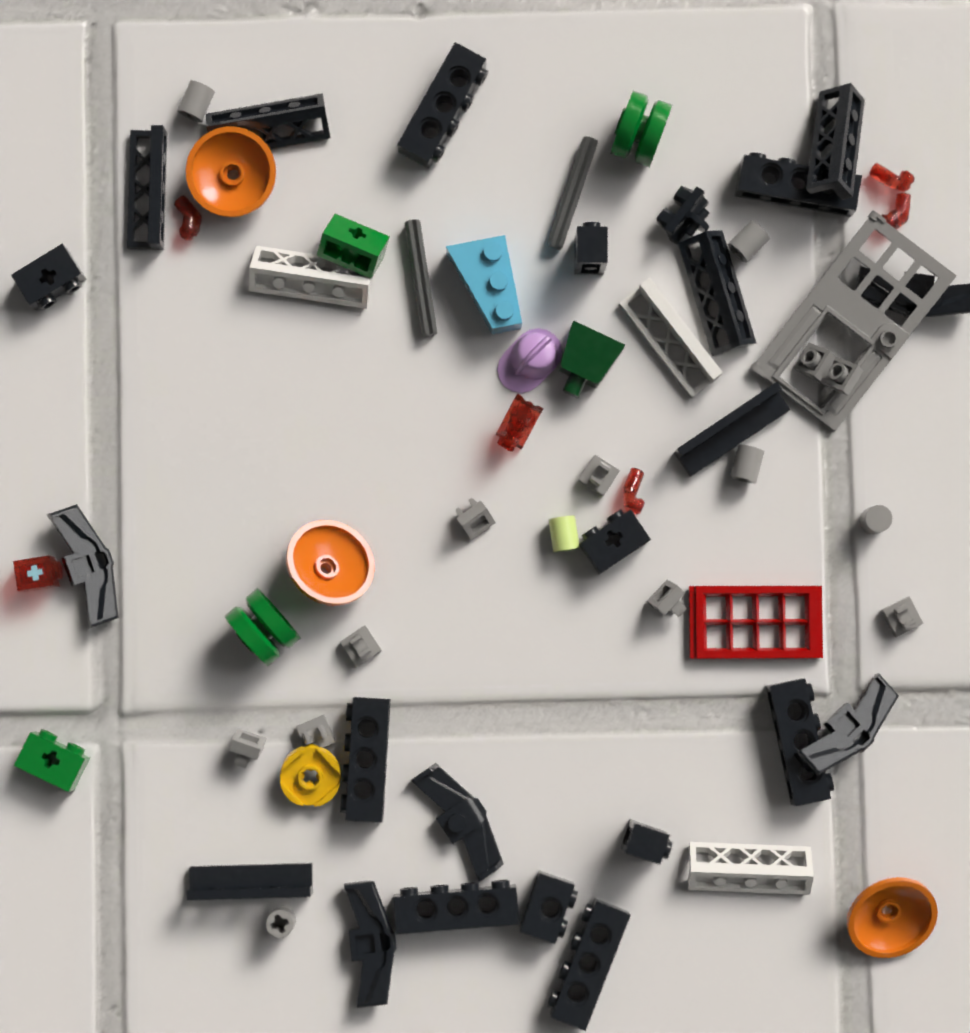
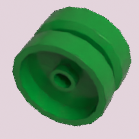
(639, 128)
(259, 630)

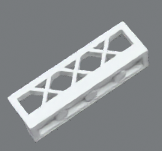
(306, 281)
(680, 332)
(750, 874)

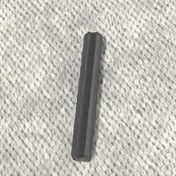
(572, 192)
(420, 277)

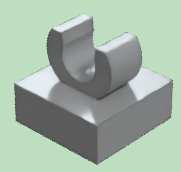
(599, 475)
(475, 519)
(667, 599)
(901, 616)
(360, 646)
(316, 732)
(246, 746)

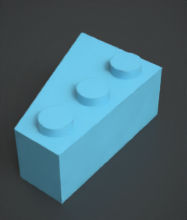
(489, 279)

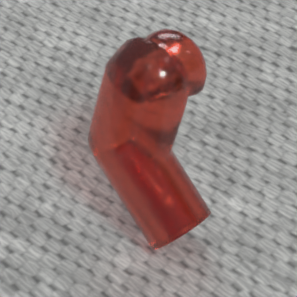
(891, 179)
(900, 214)
(191, 218)
(631, 489)

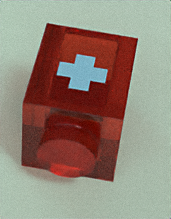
(37, 573)

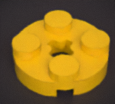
(310, 793)

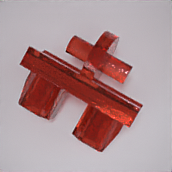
(518, 423)

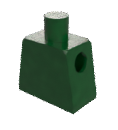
(587, 358)

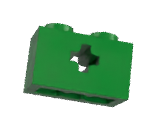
(353, 245)
(35, 761)

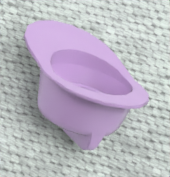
(529, 360)

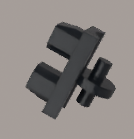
(688, 218)

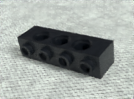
(458, 62)
(752, 186)
(780, 697)
(370, 808)
(410, 921)
(579, 1011)

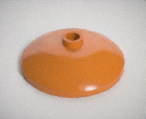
(225, 151)
(337, 550)
(897, 927)

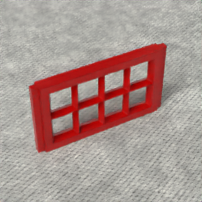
(698, 622)

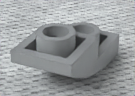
(828, 369)

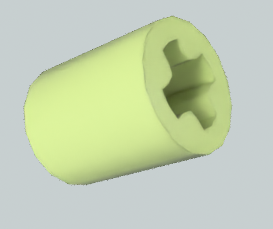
(564, 533)

